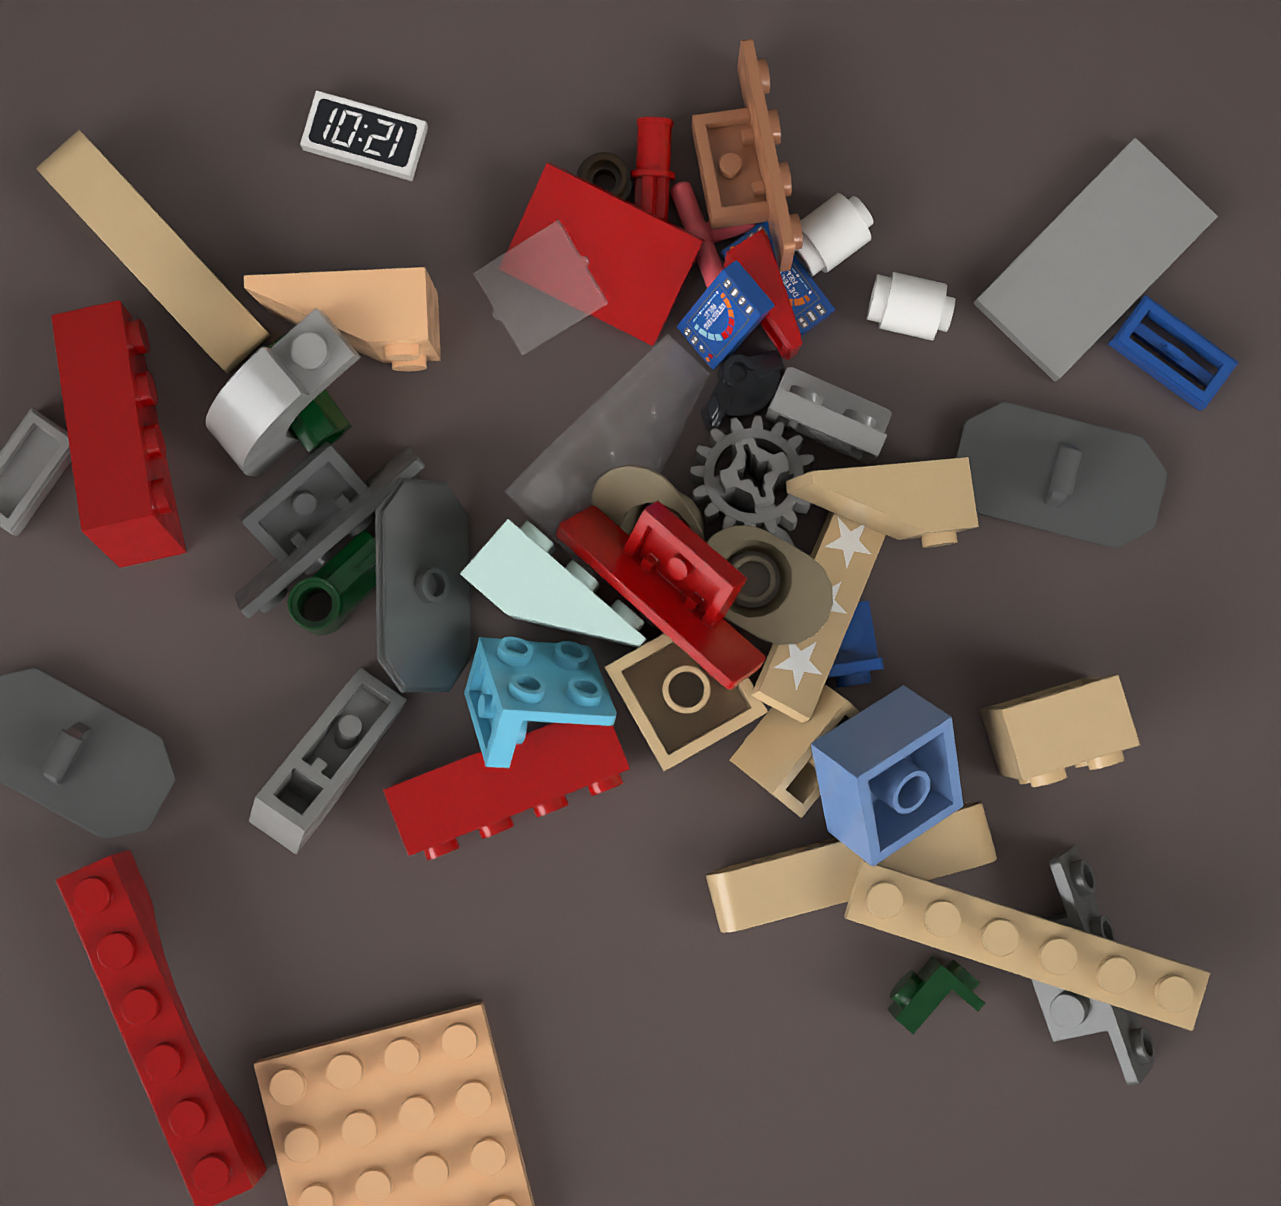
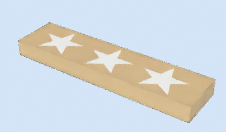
(797, 672)

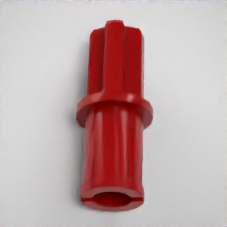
(653, 165)

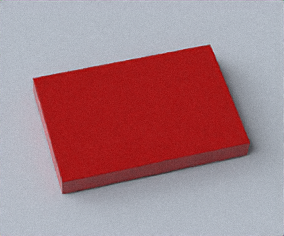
(631, 252)

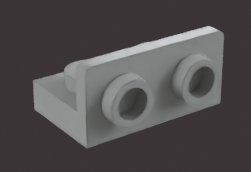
(829, 415)

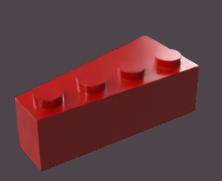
(116, 435)

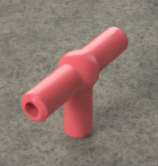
(694, 222)

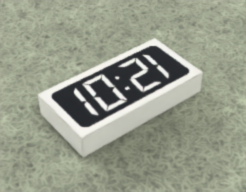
(364, 135)

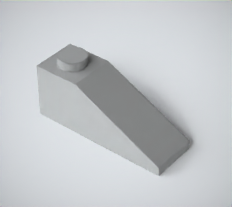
(325, 761)

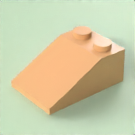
(378, 311)

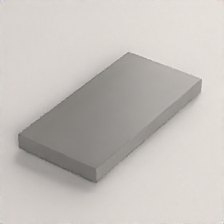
(1095, 259)

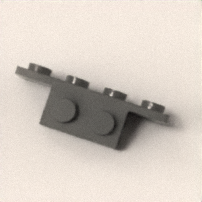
(310, 515)
(1076, 1015)

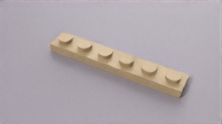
(1027, 945)

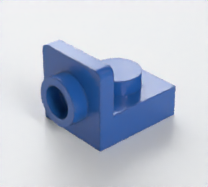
(857, 651)

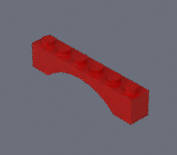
(189, 1100)

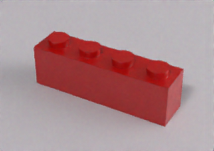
(470, 796)

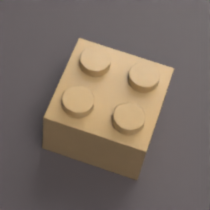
(679, 701)
(1060, 728)

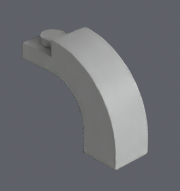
(273, 387)

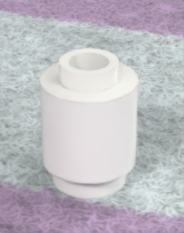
(833, 233)
(910, 305)

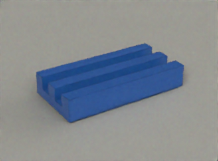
(1162, 372)

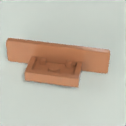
(741, 163)

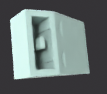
(532, 587)

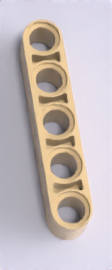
(153, 251)
(826, 871)

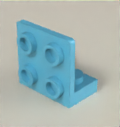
(531, 682)

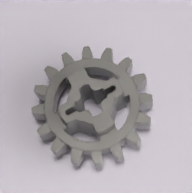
(730, 487)

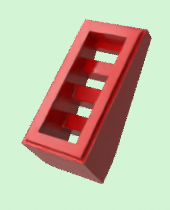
(759, 261)

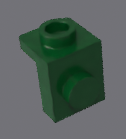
(920, 993)

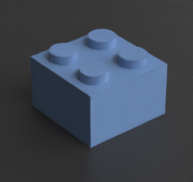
(888, 774)

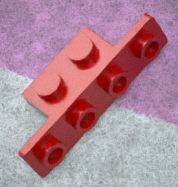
(672, 582)

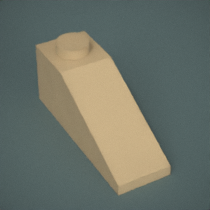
(899, 499)

